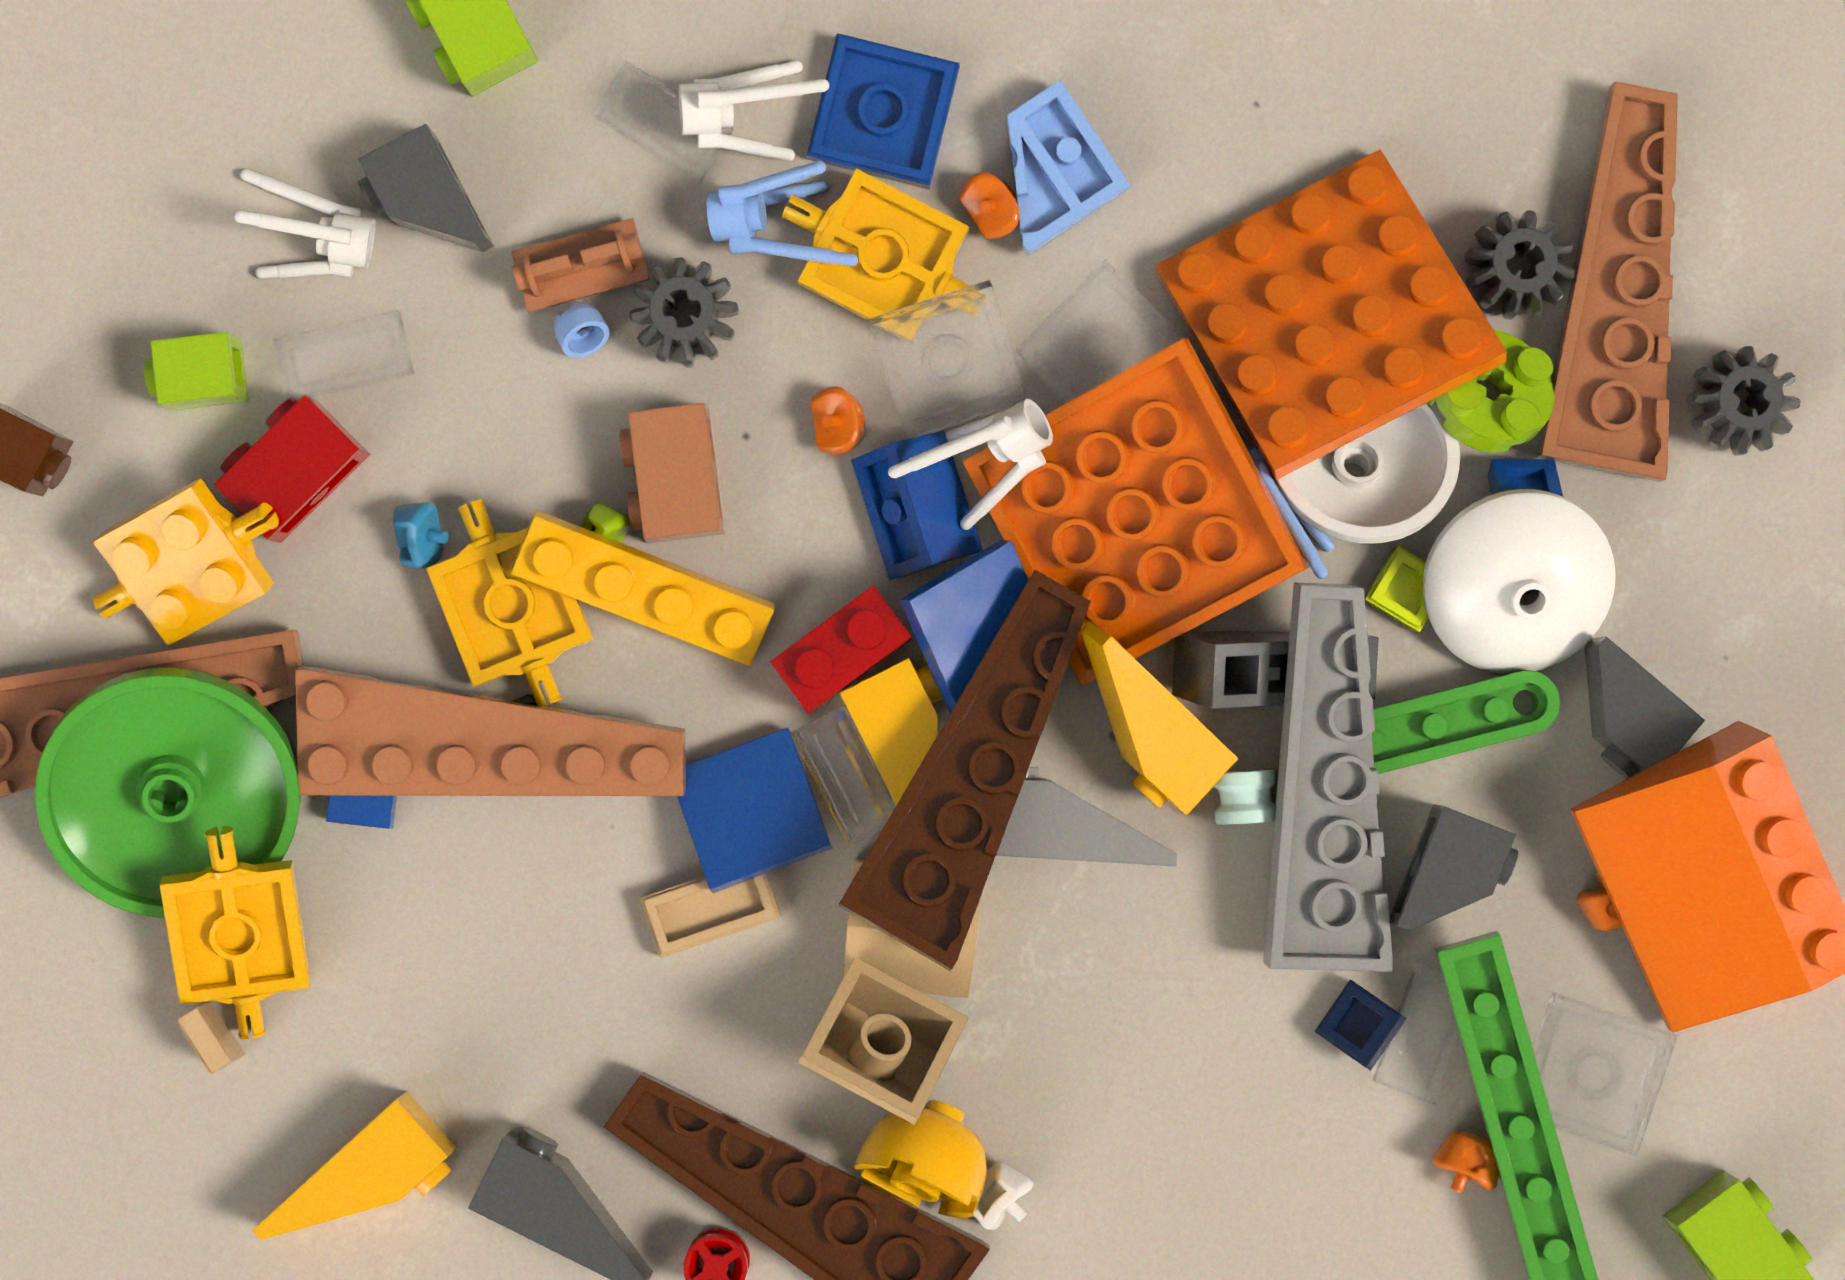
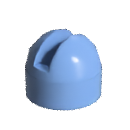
(582, 343)

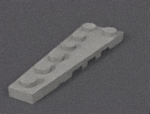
(1327, 840)

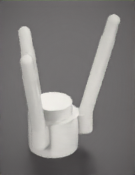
(709, 106)
(344, 238)
(1010, 435)

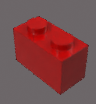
(291, 464)
(841, 650)

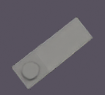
(1062, 826)

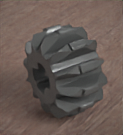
(1537, 282)
(667, 327)
(1764, 397)

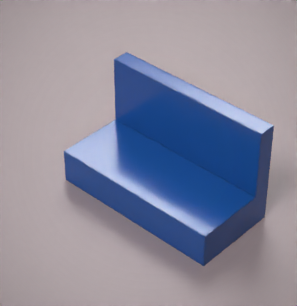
(918, 512)

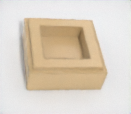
(210, 1037)

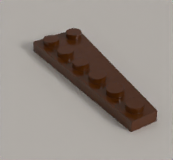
(952, 817)
(787, 1198)

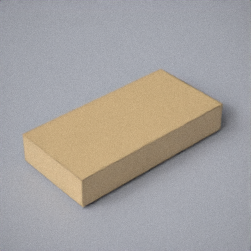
(694, 915)

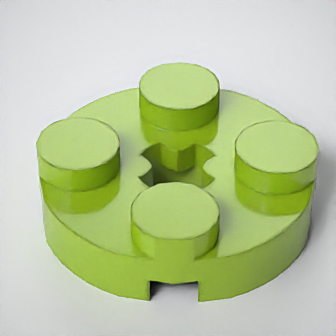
(1518, 411)

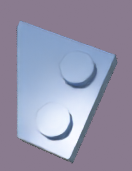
(1058, 167)

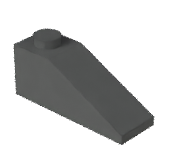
(1238, 668)
(551, 1204)

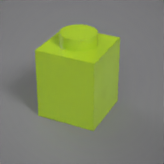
(196, 371)

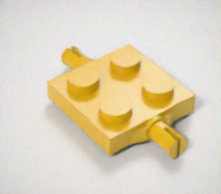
(899, 243)
(185, 561)
(502, 619)
(235, 932)

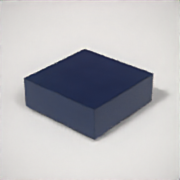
(1360, 1025)

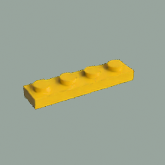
(642, 588)

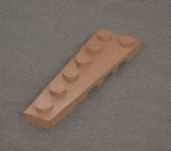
(1616, 318)
(38, 700)
(427, 741)

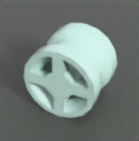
(1245, 797)

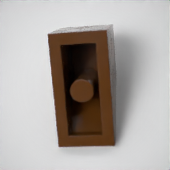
(31, 453)

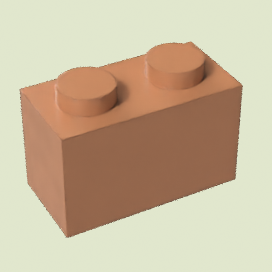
(673, 473)

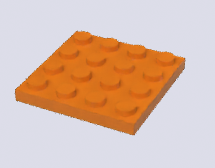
(1330, 314)
(1145, 507)

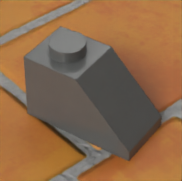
(421, 190)
(1633, 711)
(1452, 867)

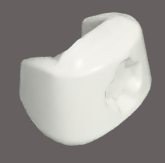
(1000, 1192)

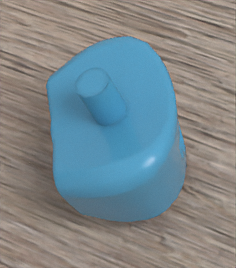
(419, 534)

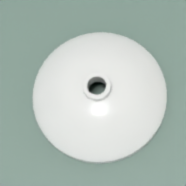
(1404, 486)
(1499, 553)

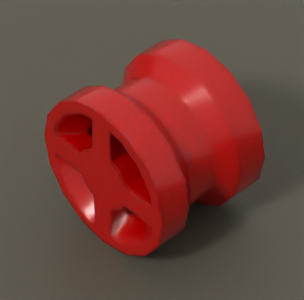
(705, 1265)

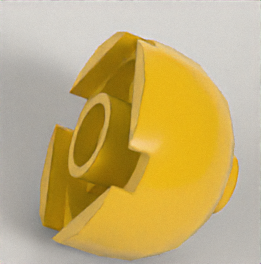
(927, 1160)

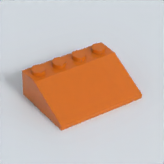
(1717, 879)

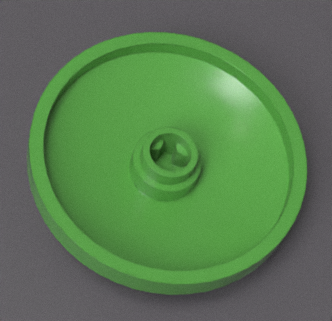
(152, 768)

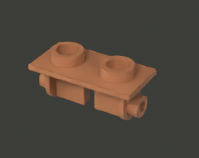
(579, 265)

